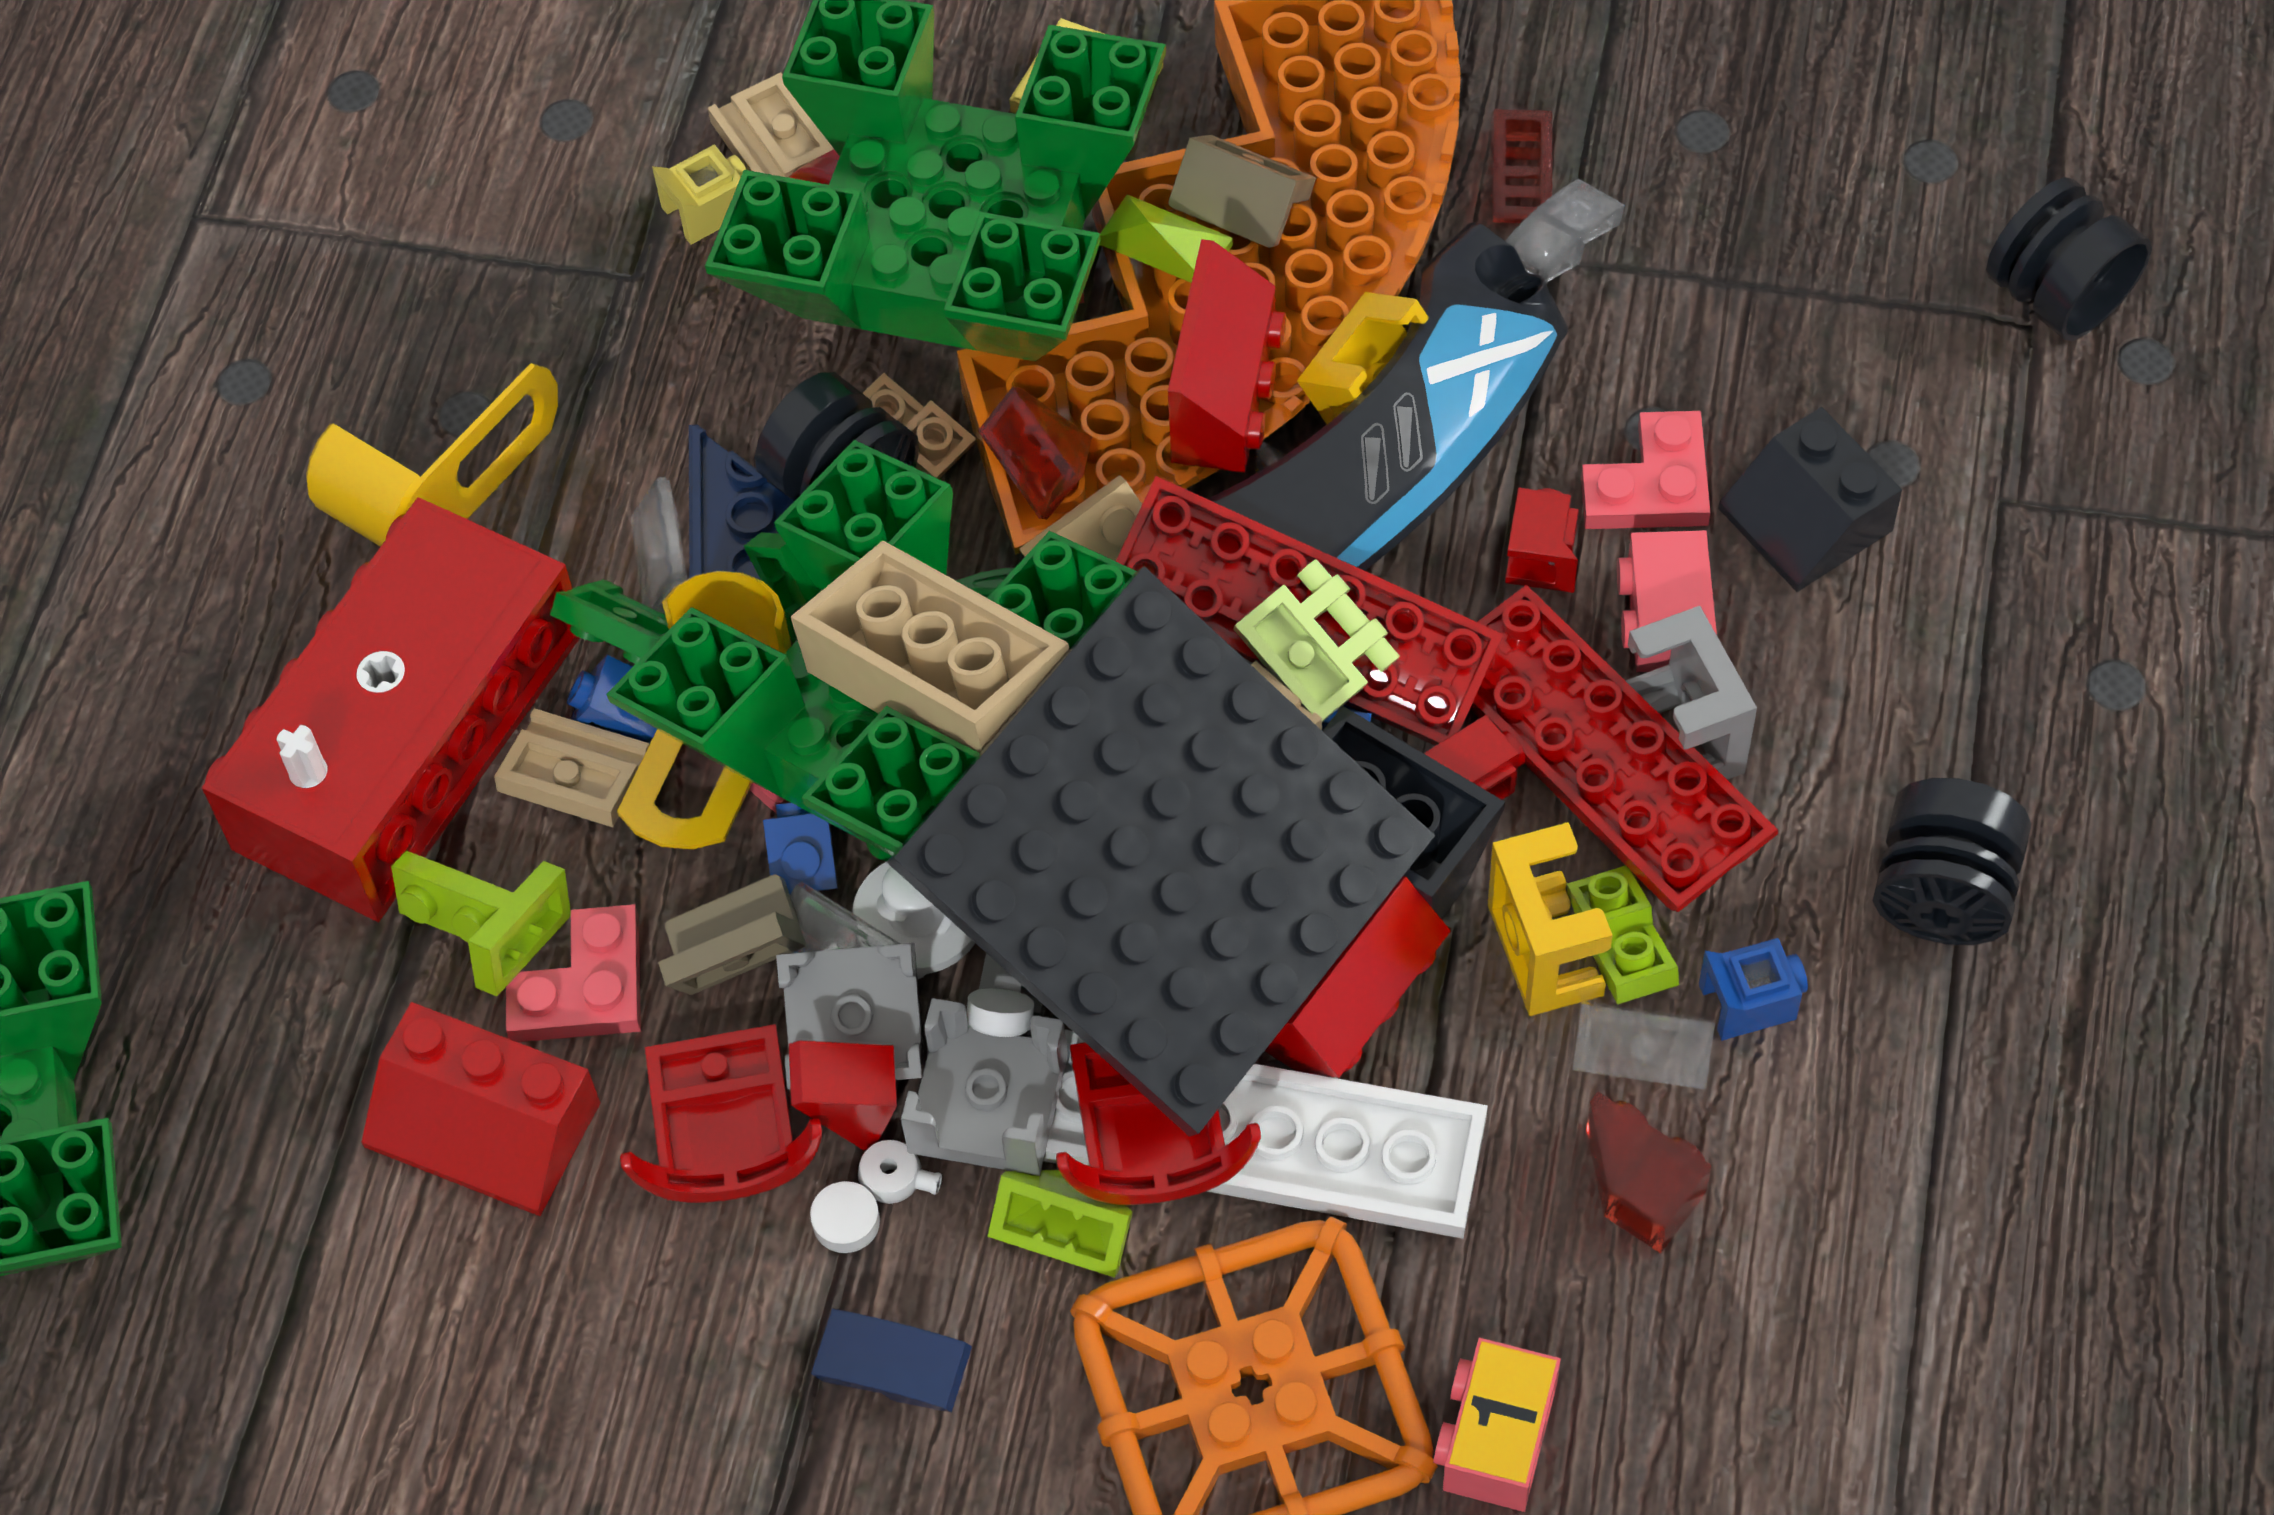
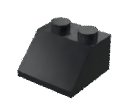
(1812, 500)

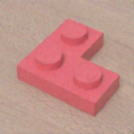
(1661, 490)
(593, 994)

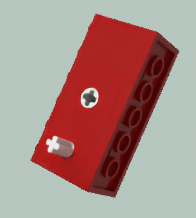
(393, 708)

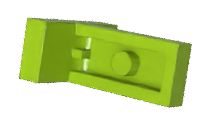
(498, 924)

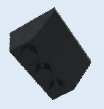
(1442, 800)

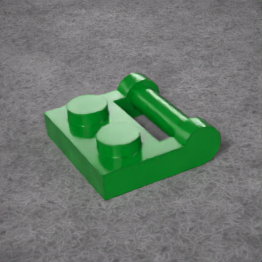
(605, 614)

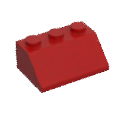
(1223, 363)
(1362, 986)
(478, 1108)

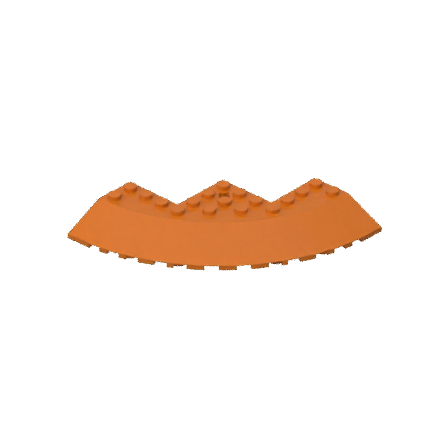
(1322, 86)

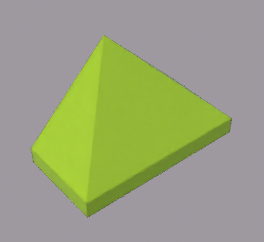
(1158, 237)
(1059, 1221)

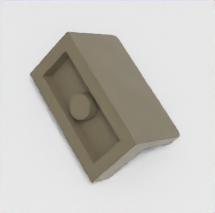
(1238, 189)
(731, 936)

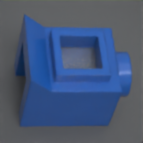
(1754, 986)

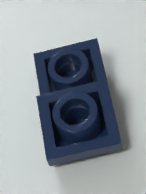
(891, 1360)

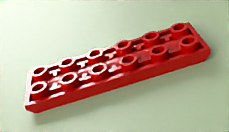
(1232, 564)
(1614, 756)

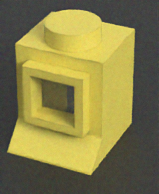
(700, 190)

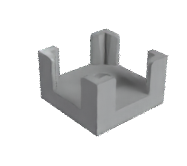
(1700, 686)
(856, 998)
(985, 1094)

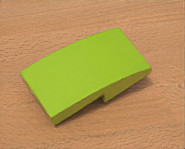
(1637, 957)

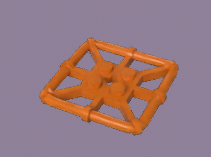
(1271, 1349)

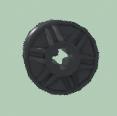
(2068, 258)
(817, 425)
(1952, 861)

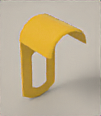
(372, 489)
(753, 610)

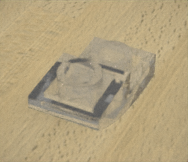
(1557, 231)

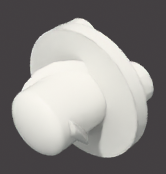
(908, 917)

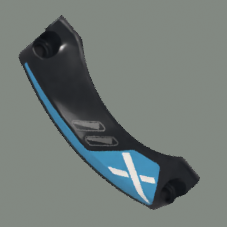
(1426, 413)

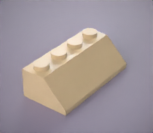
(924, 646)

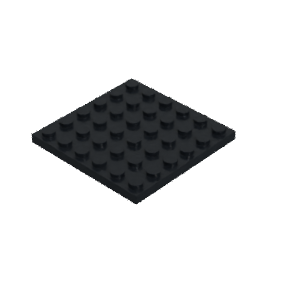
(1163, 851)

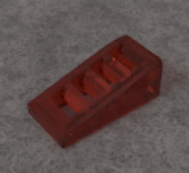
(1520, 126)

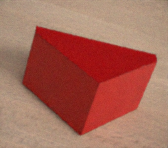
(845, 1087)

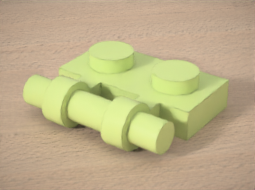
(1302, 653)

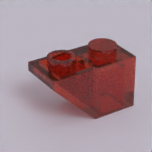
(1641, 1174)

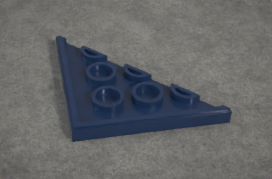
(726, 507)

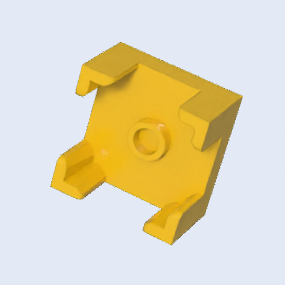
(1358, 351)
(1530, 937)

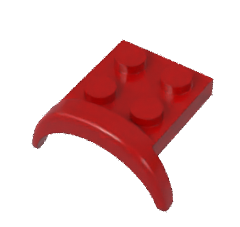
(721, 1119)
(1136, 1149)

